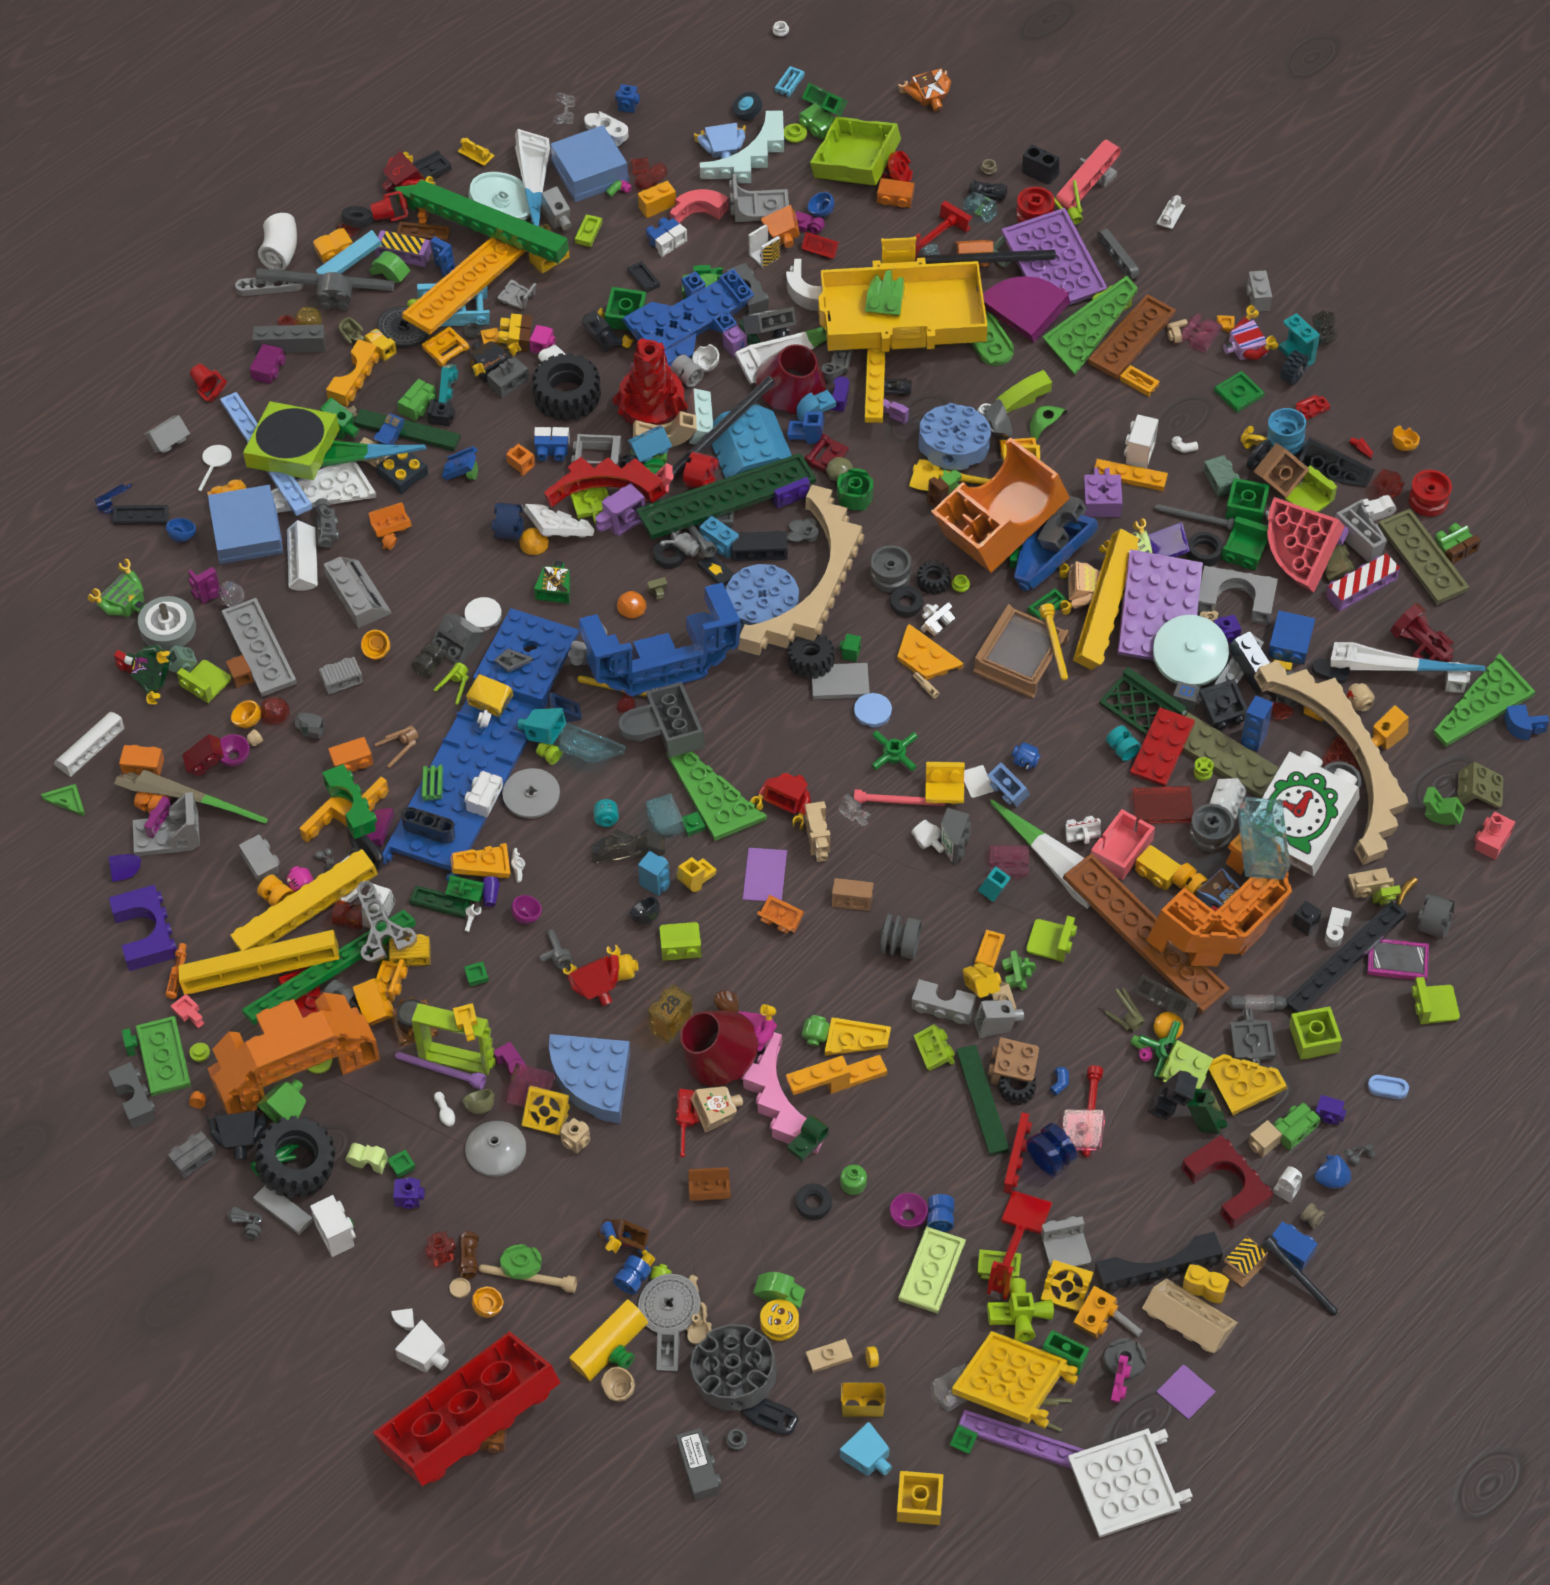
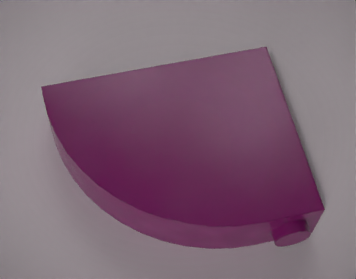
(1026, 304)

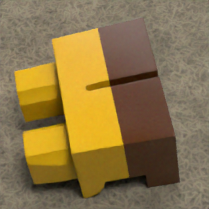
(519, 331)

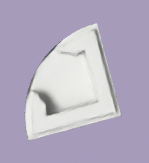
(404, 1318)

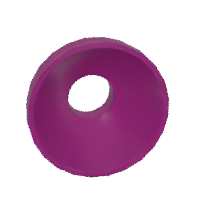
(237, 744)
(912, 1203)

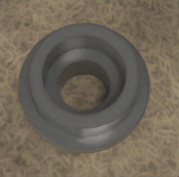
(736, 1433)

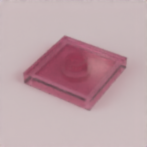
(1084, 1128)

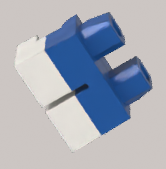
(667, 236)
(552, 443)

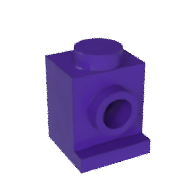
(1330, 1110)

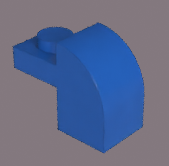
(809, 429)
(1522, 725)

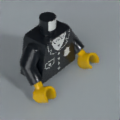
(601, 332)

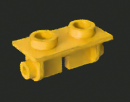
(475, 152)

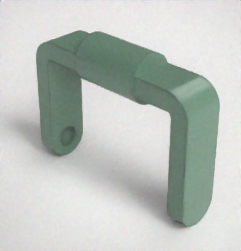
(999, 242)

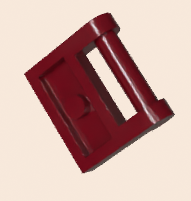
(834, 450)

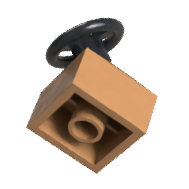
(1276, 467)

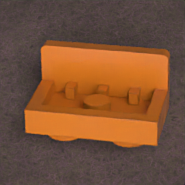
(389, 520)
(781, 913)

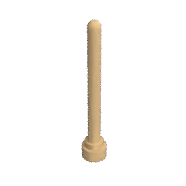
(567, 1283)

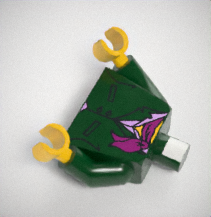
(150, 669)

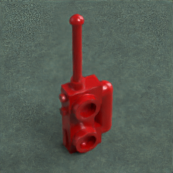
(1312, 406)
(684, 1115)

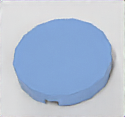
(873, 710)

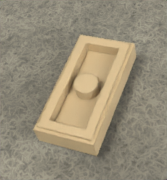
(829, 1355)

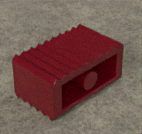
(203, 755)

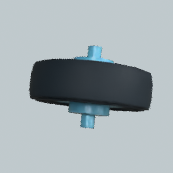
(747, 105)

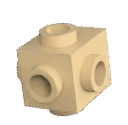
(575, 1135)

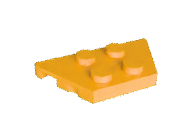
(925, 656)

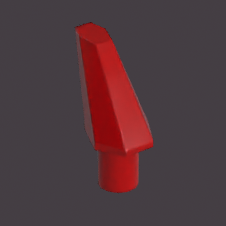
(1361, 446)

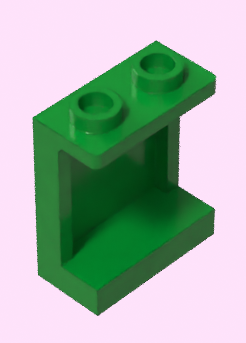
(1245, 543)

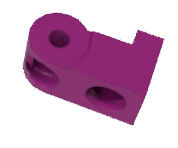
(508, 1056)

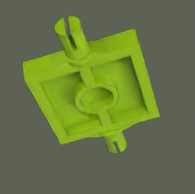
(589, 502)

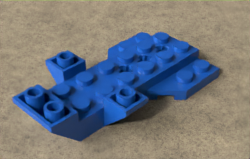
(704, 308)

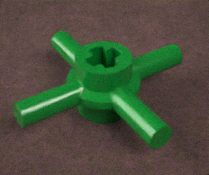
(894, 751)
(1159, 1046)

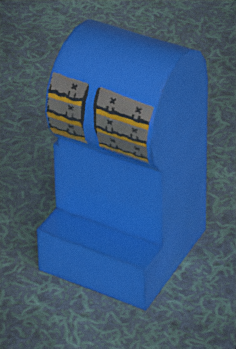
(390, 430)

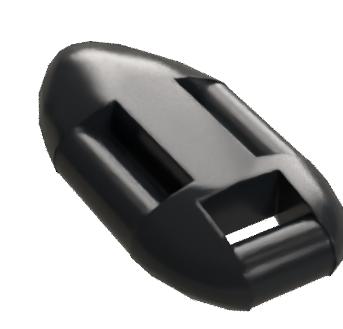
(369, 848)
(771, 1416)

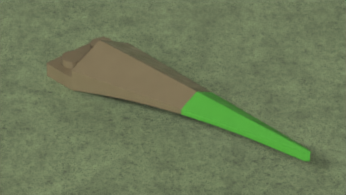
(156, 784)

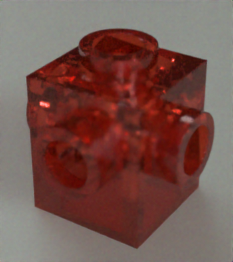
(1389, 483)
(440, 1248)

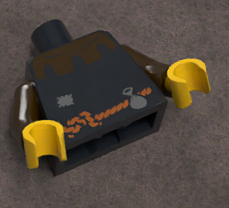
(489, 357)

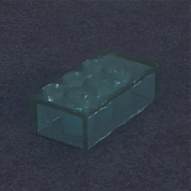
(1263, 838)

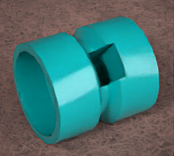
(1123, 744)

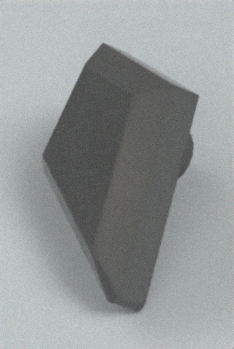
(511, 660)

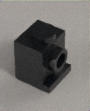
(440, 413)

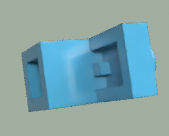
(817, 403)

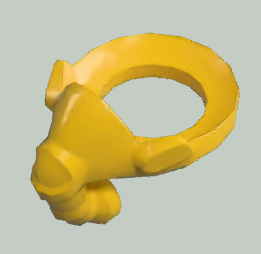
(1249, 439)

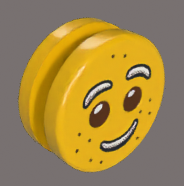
(779, 1320)

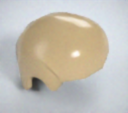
(618, 1384)

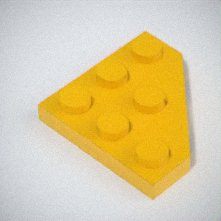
(1245, 1082)

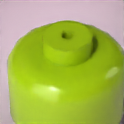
(657, 1271)

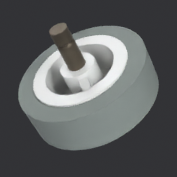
(167, 622)

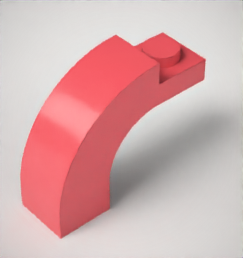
(700, 201)

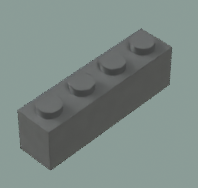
(291, 338)

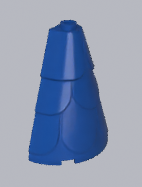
(1037, 563)

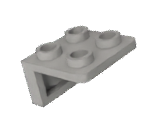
(1066, 1241)

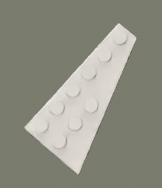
(335, 483)

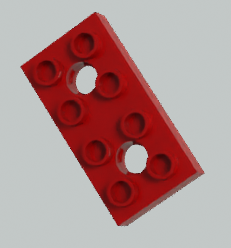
(467, 1409)

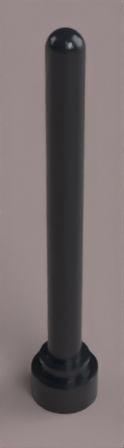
(1271, 1246)

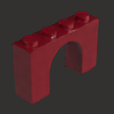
(1220, 1155)

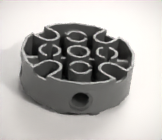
(734, 1367)

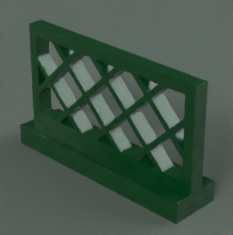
(1148, 690)

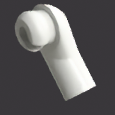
(1182, 447)

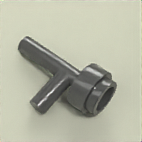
(560, 957)

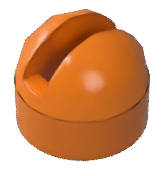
(197, 1099)

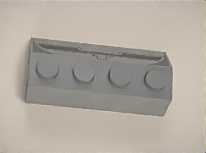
(356, 591)

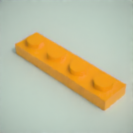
(1134, 475)

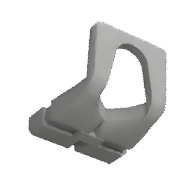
(514, 292)

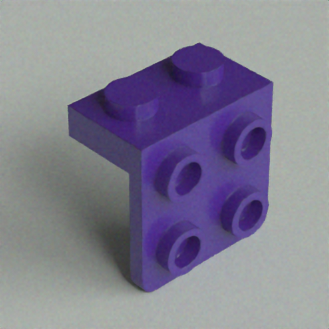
(791, 492)

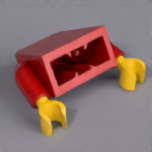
(787, 793)
(596, 977)

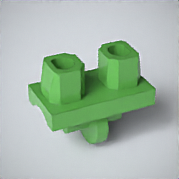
(1020, 969)

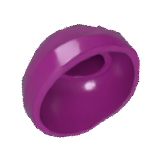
(526, 909)

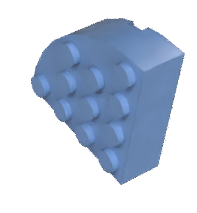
(591, 1073)

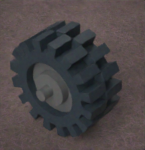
(1294, 367)

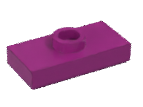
(157, 817)

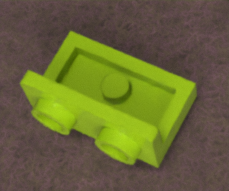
(986, 1259)

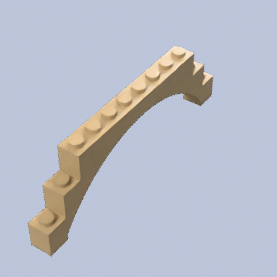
(808, 616)
(1332, 705)

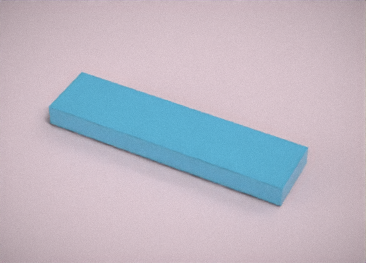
(351, 254)

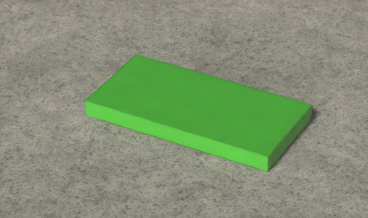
(163, 1056)

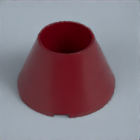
(789, 388)
(729, 1054)

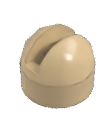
(254, 738)

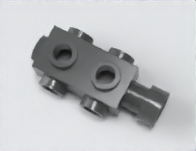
(326, 524)

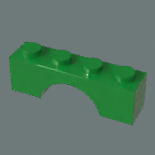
(340, 784)

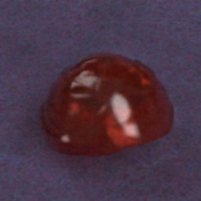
(274, 710)

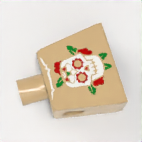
(715, 1106)

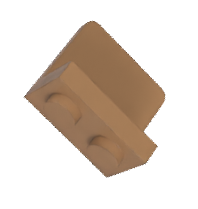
(1013, 1060)

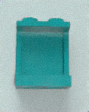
(1300, 338)

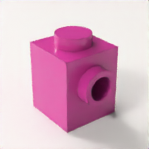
(541, 339)

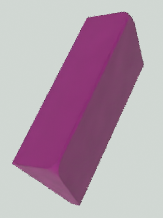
(383, 823)

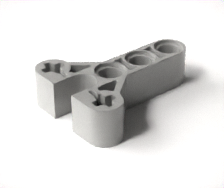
(392, 930)

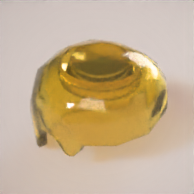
(308, 316)

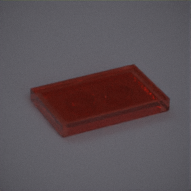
(1163, 804)

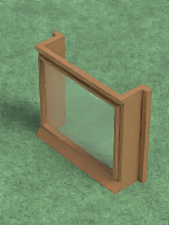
(1017, 652)

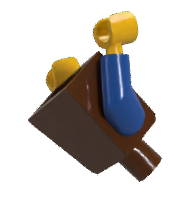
(624, 1234)

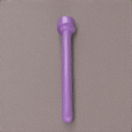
(476, 1080)

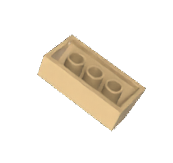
(1189, 1315)

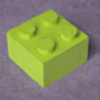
(1315, 1033)

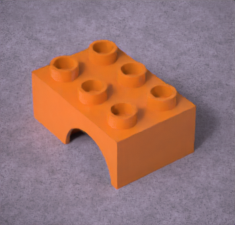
(1003, 512)

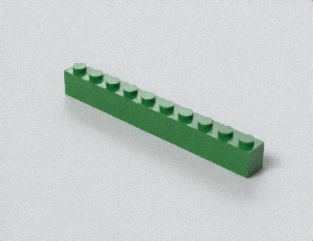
(489, 221)

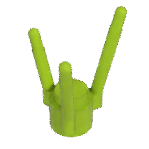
(1073, 212)
(457, 674)

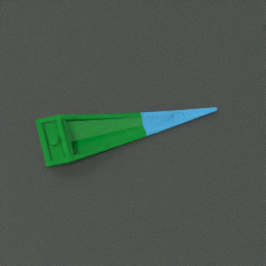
(346, 452)

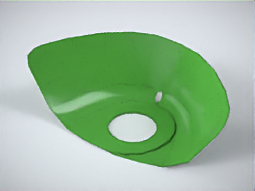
(1039, 423)

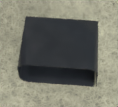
(1040, 165)

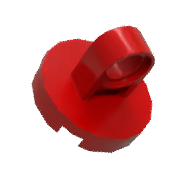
(898, 167)

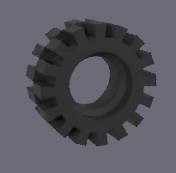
(934, 585)
(1016, 1095)

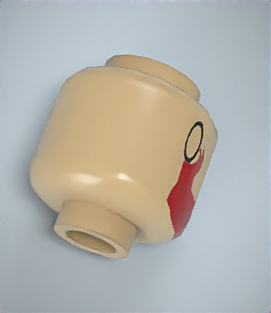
(1360, 697)

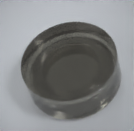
(472, 331)

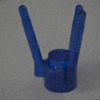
(103, 501)

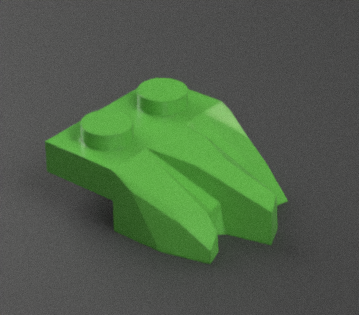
(885, 295)

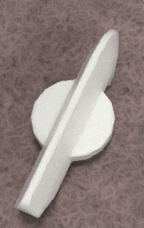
(517, 864)

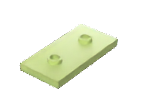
(932, 1270)

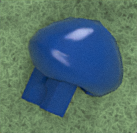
(1333, 1173)

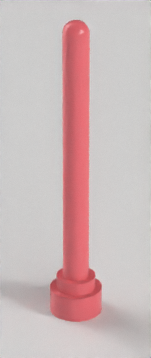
(862, 797)

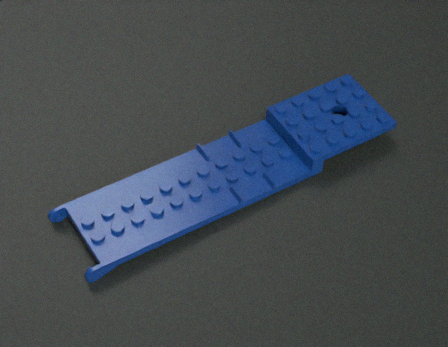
(491, 749)

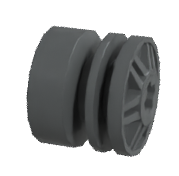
(900, 936)

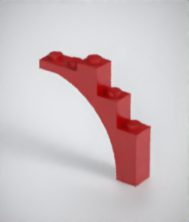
(605, 474)

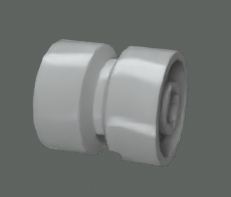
(687, 370)

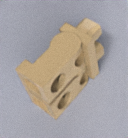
(817, 830)

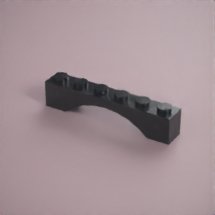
(1119, 1273)

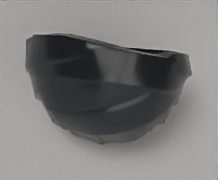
(645, 911)

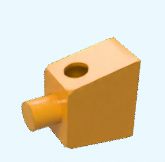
(1390, 728)

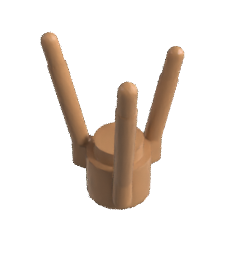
(406, 735)

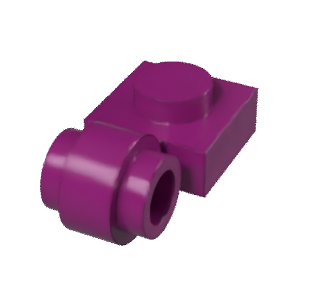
(806, 221)

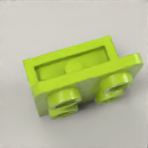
(1313, 492)
(204, 680)
(1052, 939)
(680, 941)
(1434, 1003)

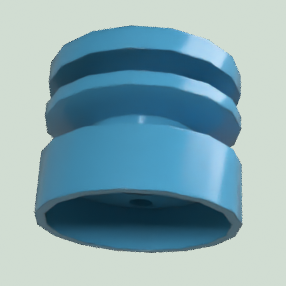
(1287, 429)

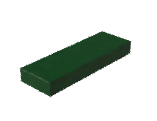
(439, 902)

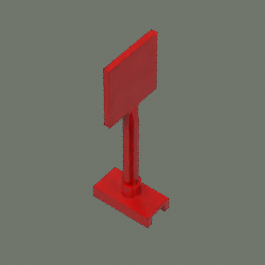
(951, 216)
(1025, 1214)

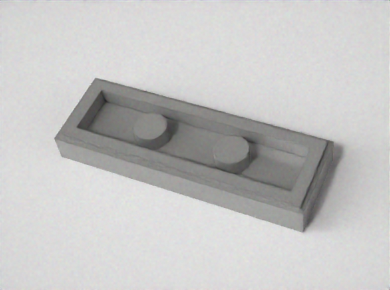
(283, 1210)

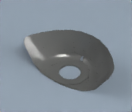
(999, 419)

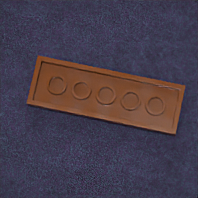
(1131, 336)

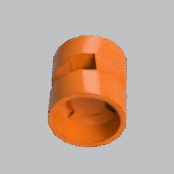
(147, 801)

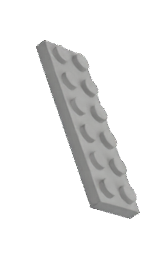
(259, 647)

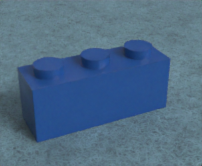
(1256, 723)

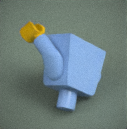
(721, 140)

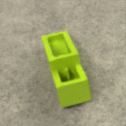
(1026, 391)

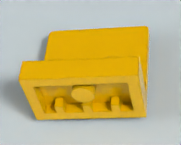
(945, 782)

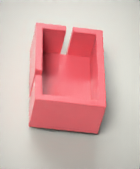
(1122, 845)

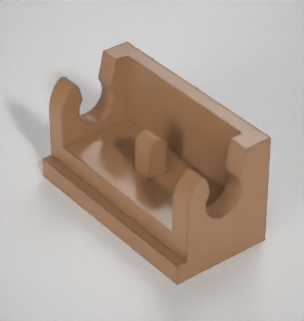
(852, 894)

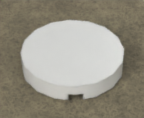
(483, 613)

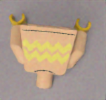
(1081, 585)

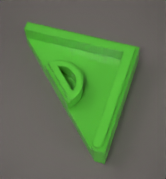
(65, 798)

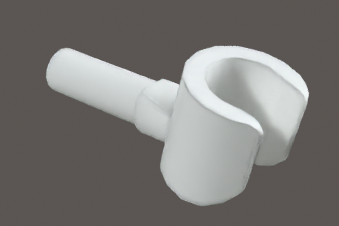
(471, 913)

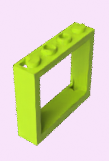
(449, 1056)

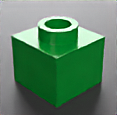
(850, 647)

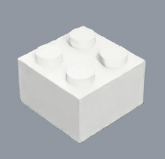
(1141, 441)
(333, 1225)

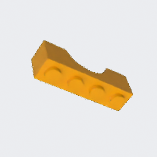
(344, 388)

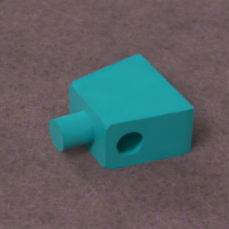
(543, 725)

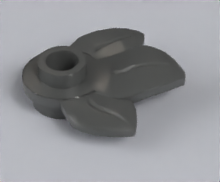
(803, 530)

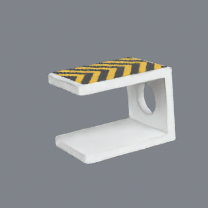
(759, 245)

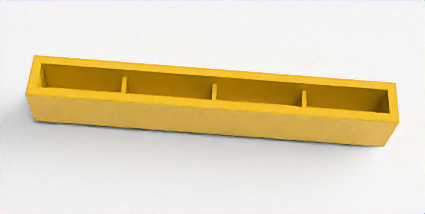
(1105, 601)
(258, 962)

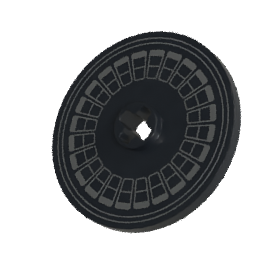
(398, 329)

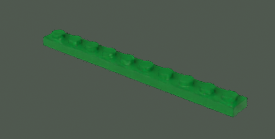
(321, 972)

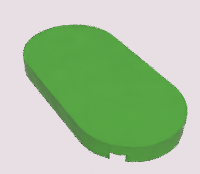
(997, 348)

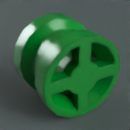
(621, 1357)

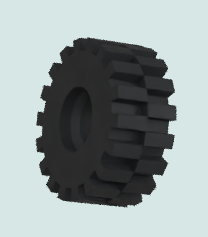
(811, 665)

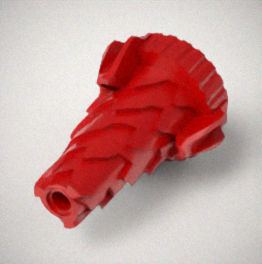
(650, 389)

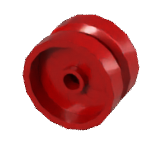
(1034, 203)
(1430, 493)

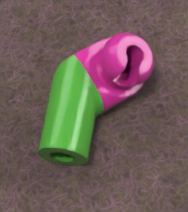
(618, 185)
(1145, 1052)

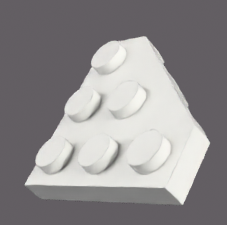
(557, 523)

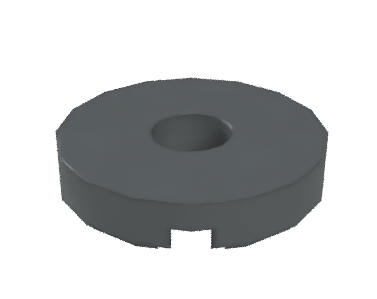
(1125, 1346)

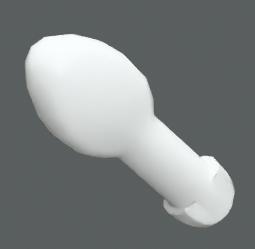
(446, 1114)

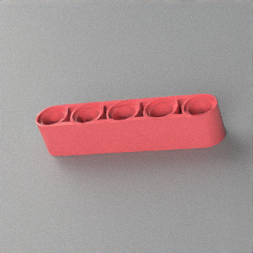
(1089, 173)

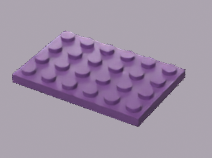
(1073, 265)
(1153, 594)

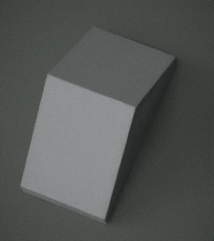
(668, 1349)

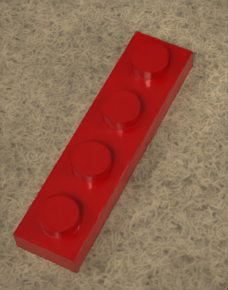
(1016, 1160)

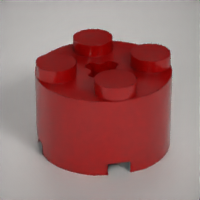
(700, 470)

